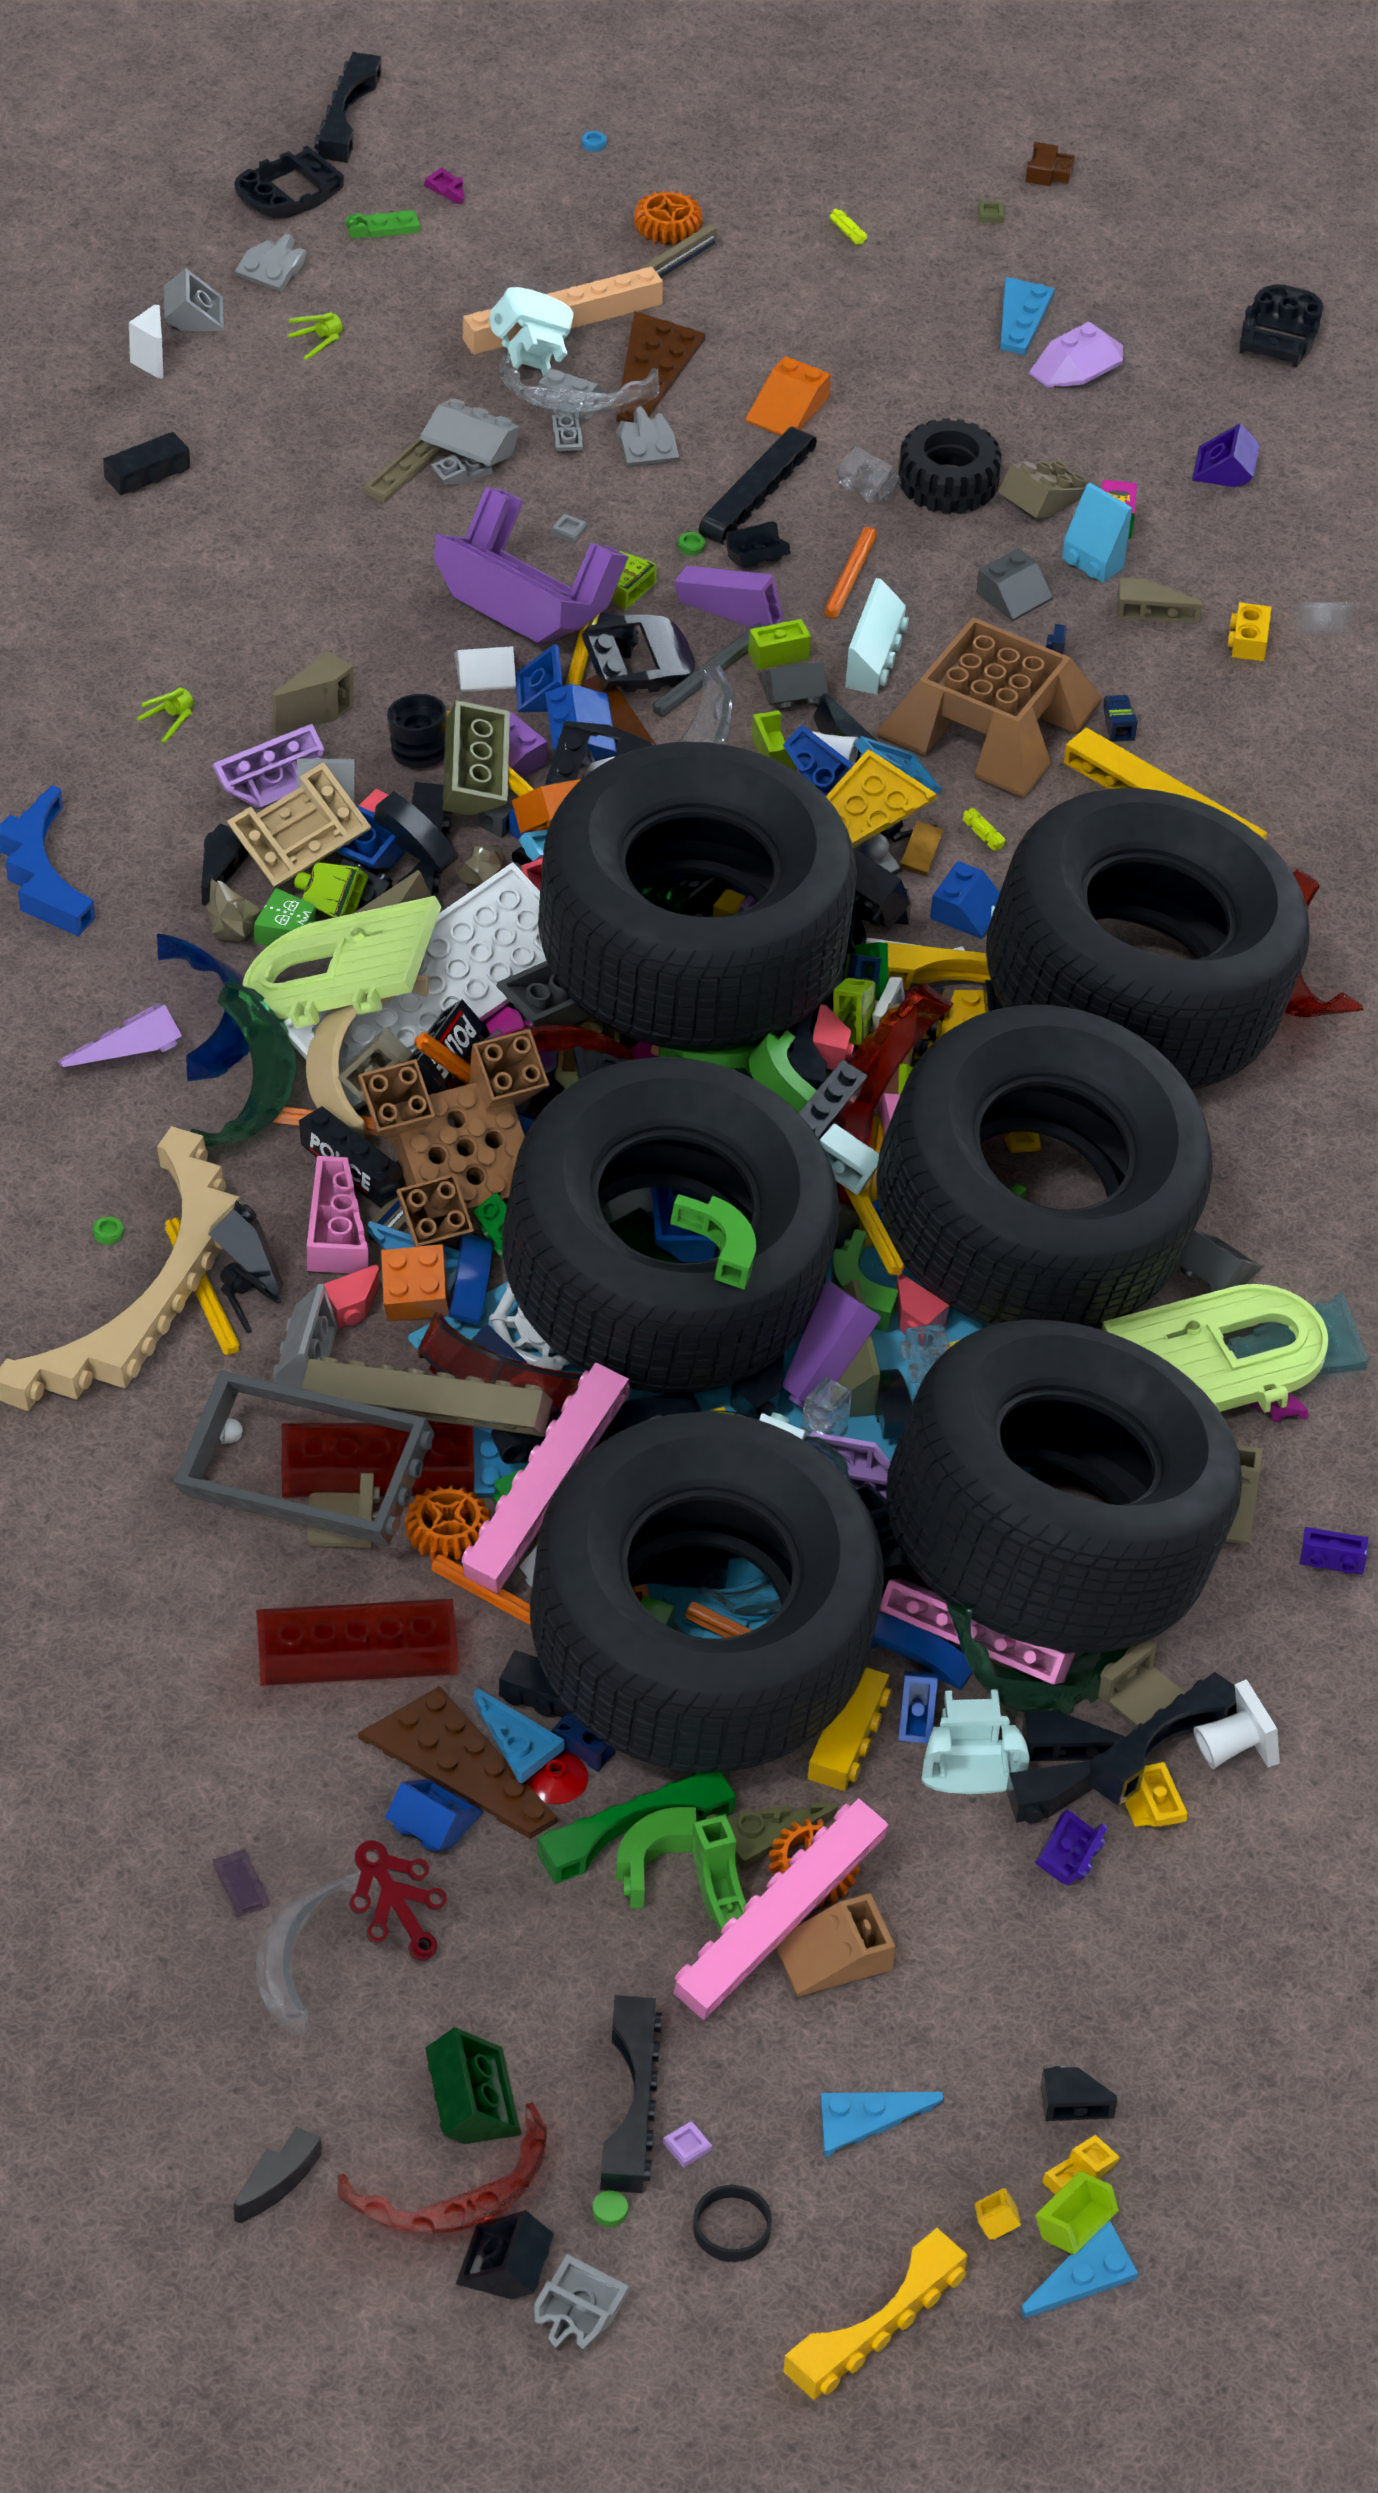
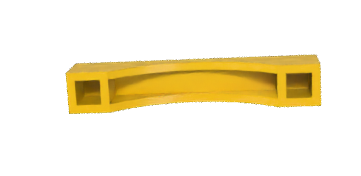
(931, 964)
(825, 2357)

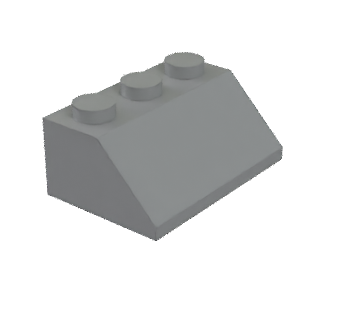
(471, 432)
(308, 1337)

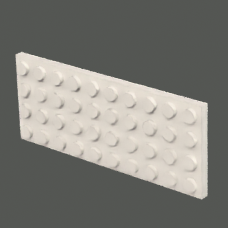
(470, 950)

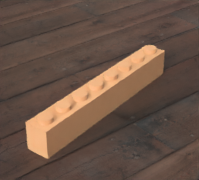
(588, 301)

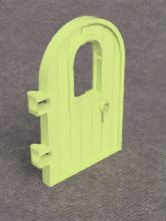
(371, 953)
(1208, 1361)

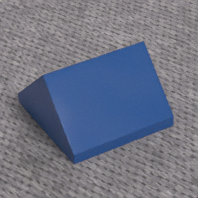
(537, 678)

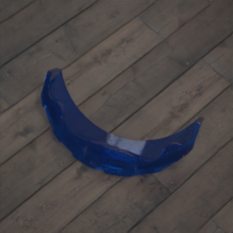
(227, 1042)

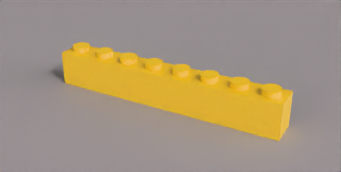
(1118, 768)

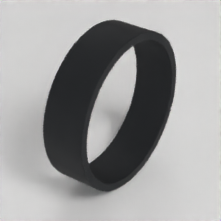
(739, 2192)

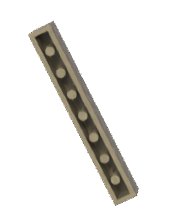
(434, 1397)

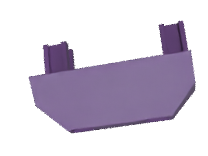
(515, 591)

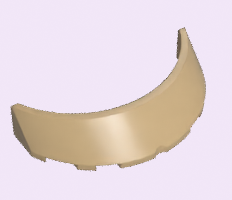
(323, 1060)

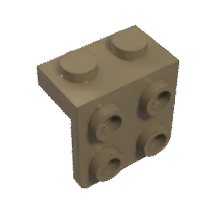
(351, 1504)
(1136, 1686)

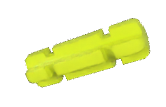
(848, 227)
(984, 829)

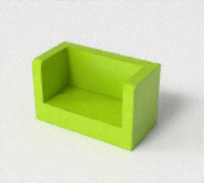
(779, 644)
(768, 737)
(1077, 2212)

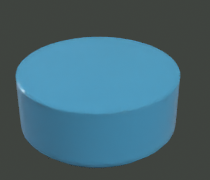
(593, 141)

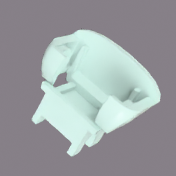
(543, 324)
(966, 1751)

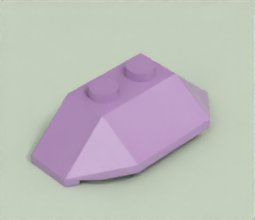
(1077, 357)
(269, 769)
(863, 1458)

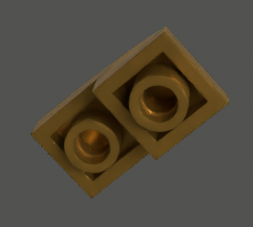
(921, 848)

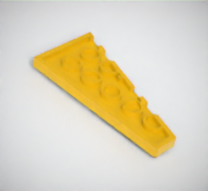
(876, 797)

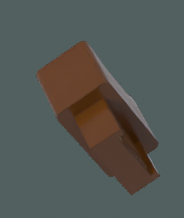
(1049, 165)

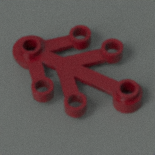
(394, 1895)

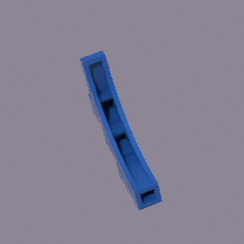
(27, 865)

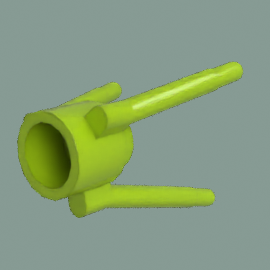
(328, 326)
(175, 703)

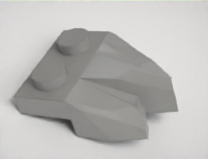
(272, 263)
(646, 440)
(579, 2302)

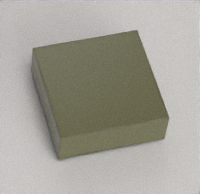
(991, 211)

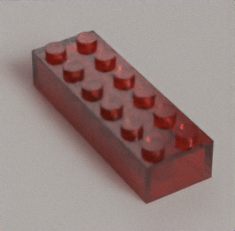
(335, 1455)
(356, 1641)

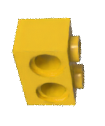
(1250, 632)

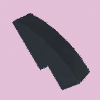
(414, 832)
(892, 1403)
(277, 2174)

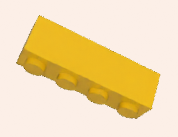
(847, 1736)

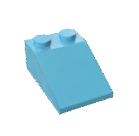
(1098, 534)

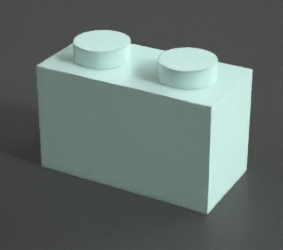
(849, 1158)

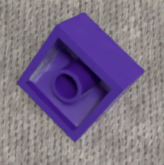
(1227, 458)

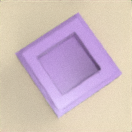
(687, 2144)

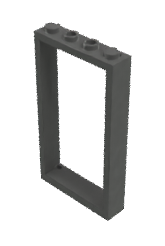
(212, 1423)

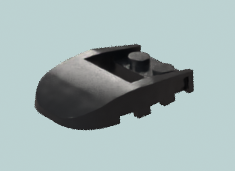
(264, 196)
(1286, 311)
(664, 641)
(574, 743)

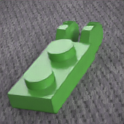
(382, 224)

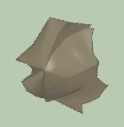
(482, 865)
(229, 913)

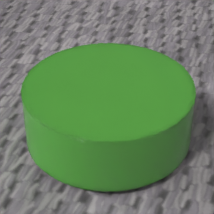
(691, 543)
(108, 1230)
(610, 2208)

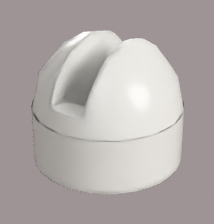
(232, 1431)

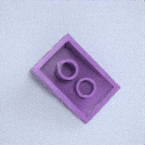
(526, 748)

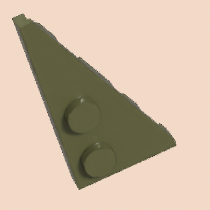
(758, 1829)

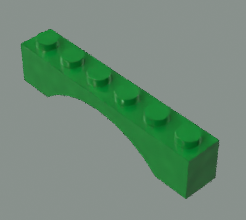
(572, 1848)

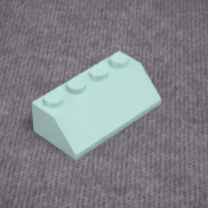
(876, 640)

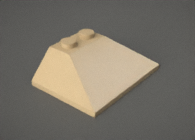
(300, 826)

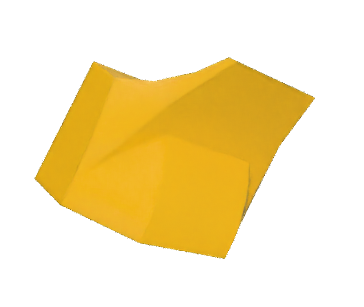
(1157, 1799)

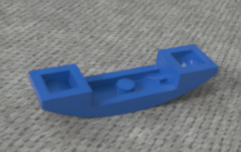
(471, 1278)
(922, 1648)

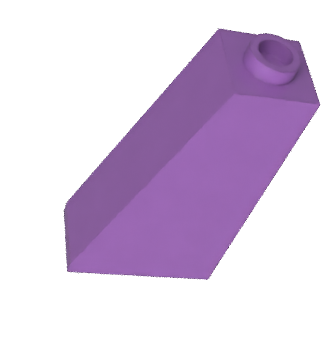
(731, 594)
(829, 1342)

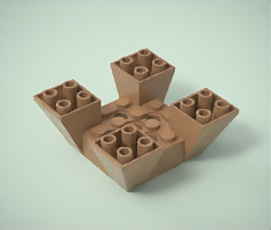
(1000, 689)
(439, 1195)

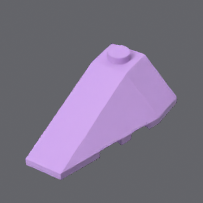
(142, 1033)

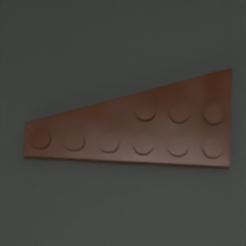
(660, 346)
(452, 1752)

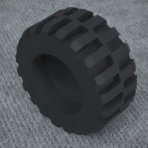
(945, 487)

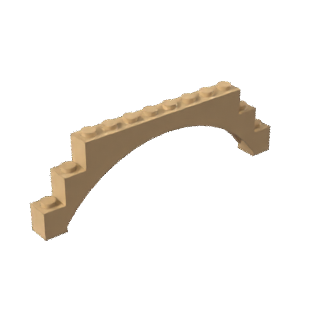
(122, 1345)

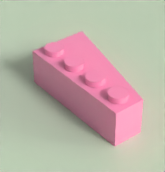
(335, 1227)

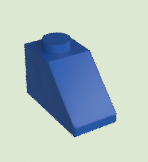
(917, 1706)

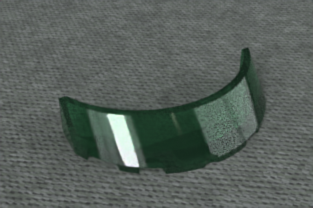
(271, 1059)
(1026, 1691)

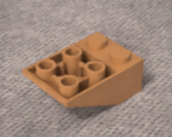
(837, 1947)

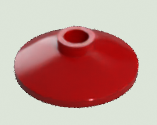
(560, 1786)

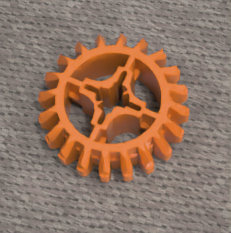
(667, 217)
(447, 1514)
(797, 1836)

